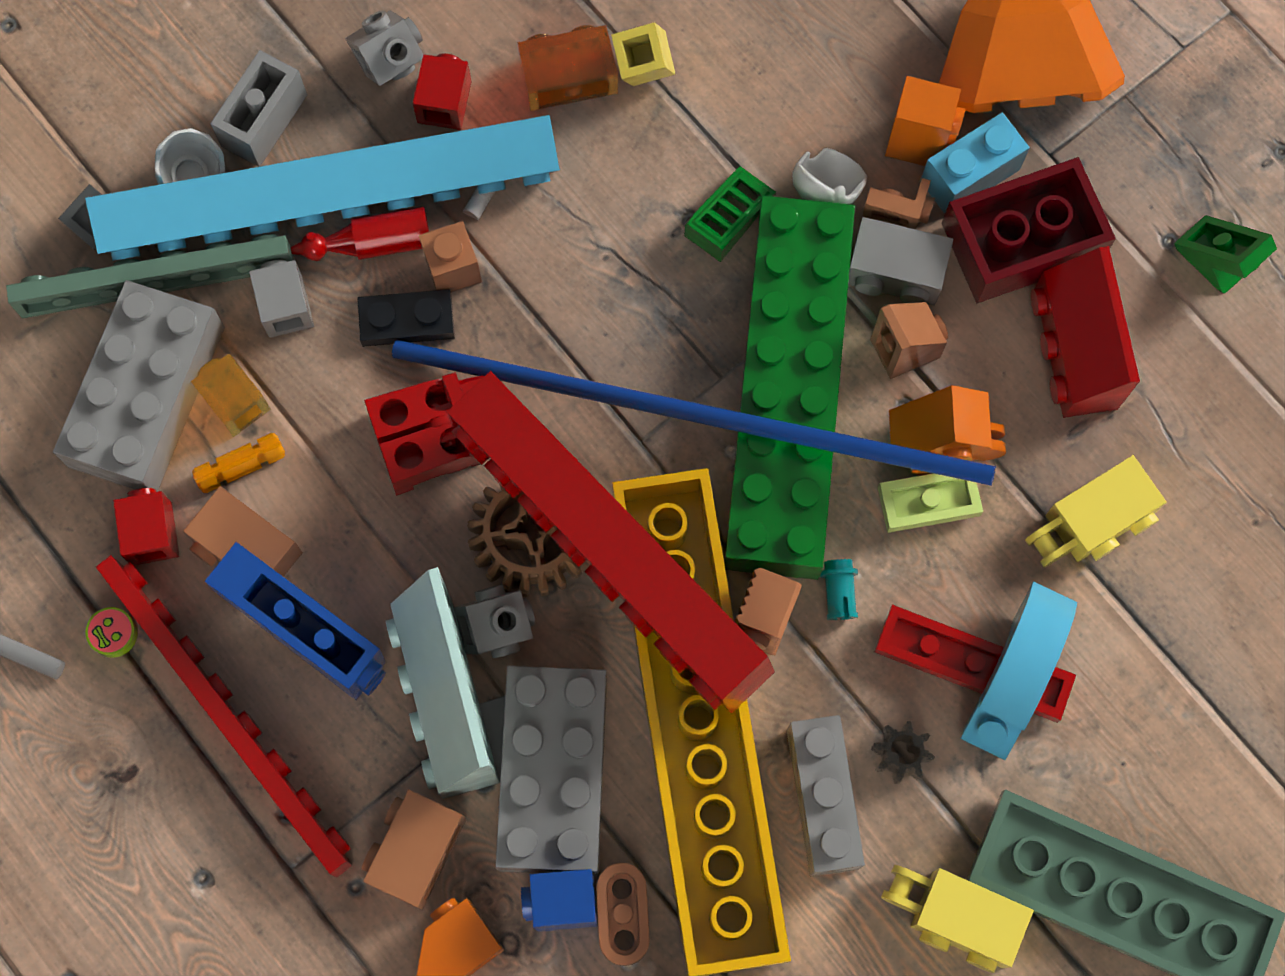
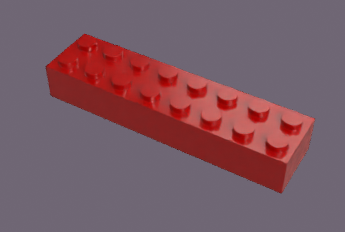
(619, 550)

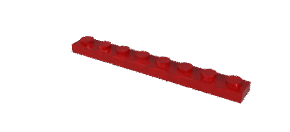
(238, 729)

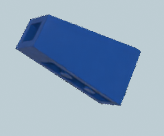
(298, 622)

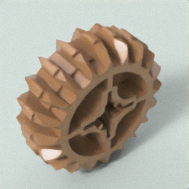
(510, 536)

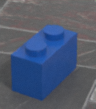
(560, 900)

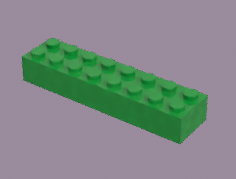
(794, 378)

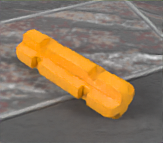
(238, 463)

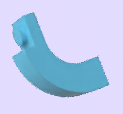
(1021, 671)

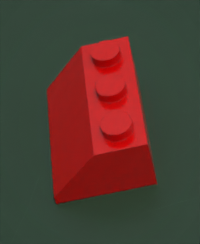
(1085, 334)

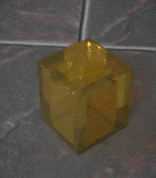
(230, 394)

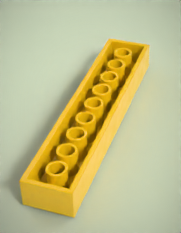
(705, 759)

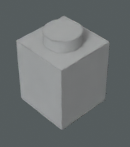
(281, 297)

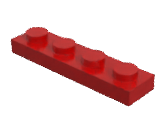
(958, 657)

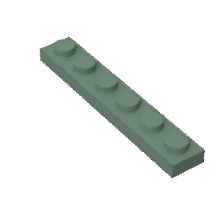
(168, 273)

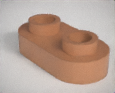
(623, 914)

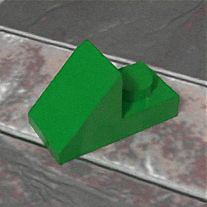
(1224, 250)

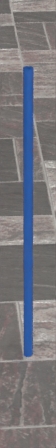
(698, 413)

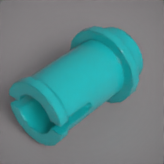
(840, 589)

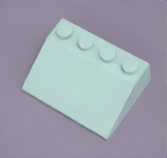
(442, 688)

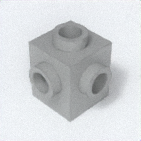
(386, 46)
(480, 627)

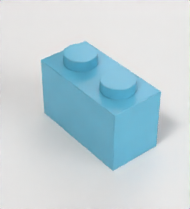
(975, 161)

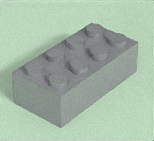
(139, 387)
(551, 770)

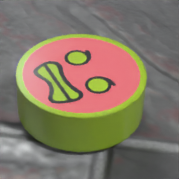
(111, 632)

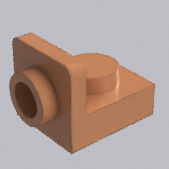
(895, 208)

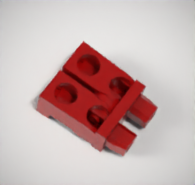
(417, 431)

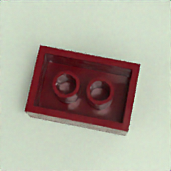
(1025, 227)

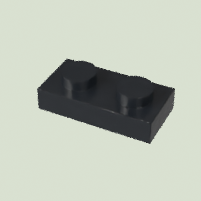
(406, 317)

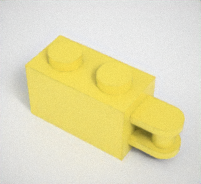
(1099, 514)
(962, 916)

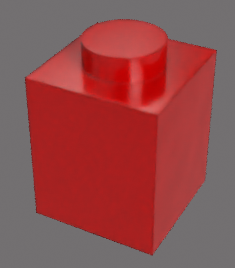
(442, 91)
(146, 526)

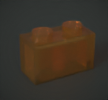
(568, 67)

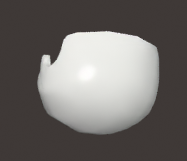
(187, 156)
(829, 177)

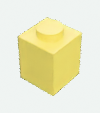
(643, 54)

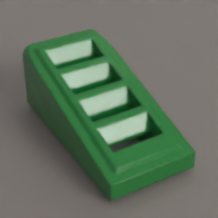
(710, 240)

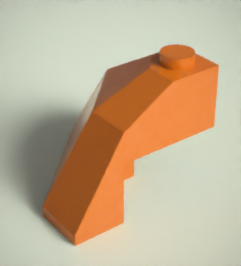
(1029, 54)

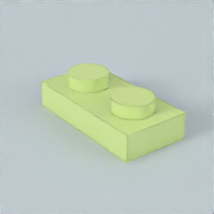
(928, 501)

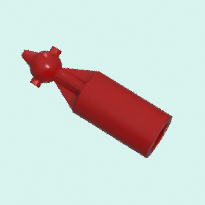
(369, 236)

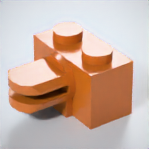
(948, 424)

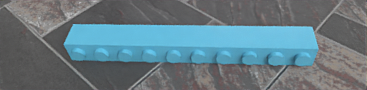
(322, 185)

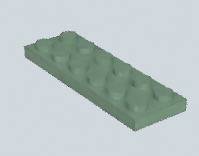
(1122, 894)

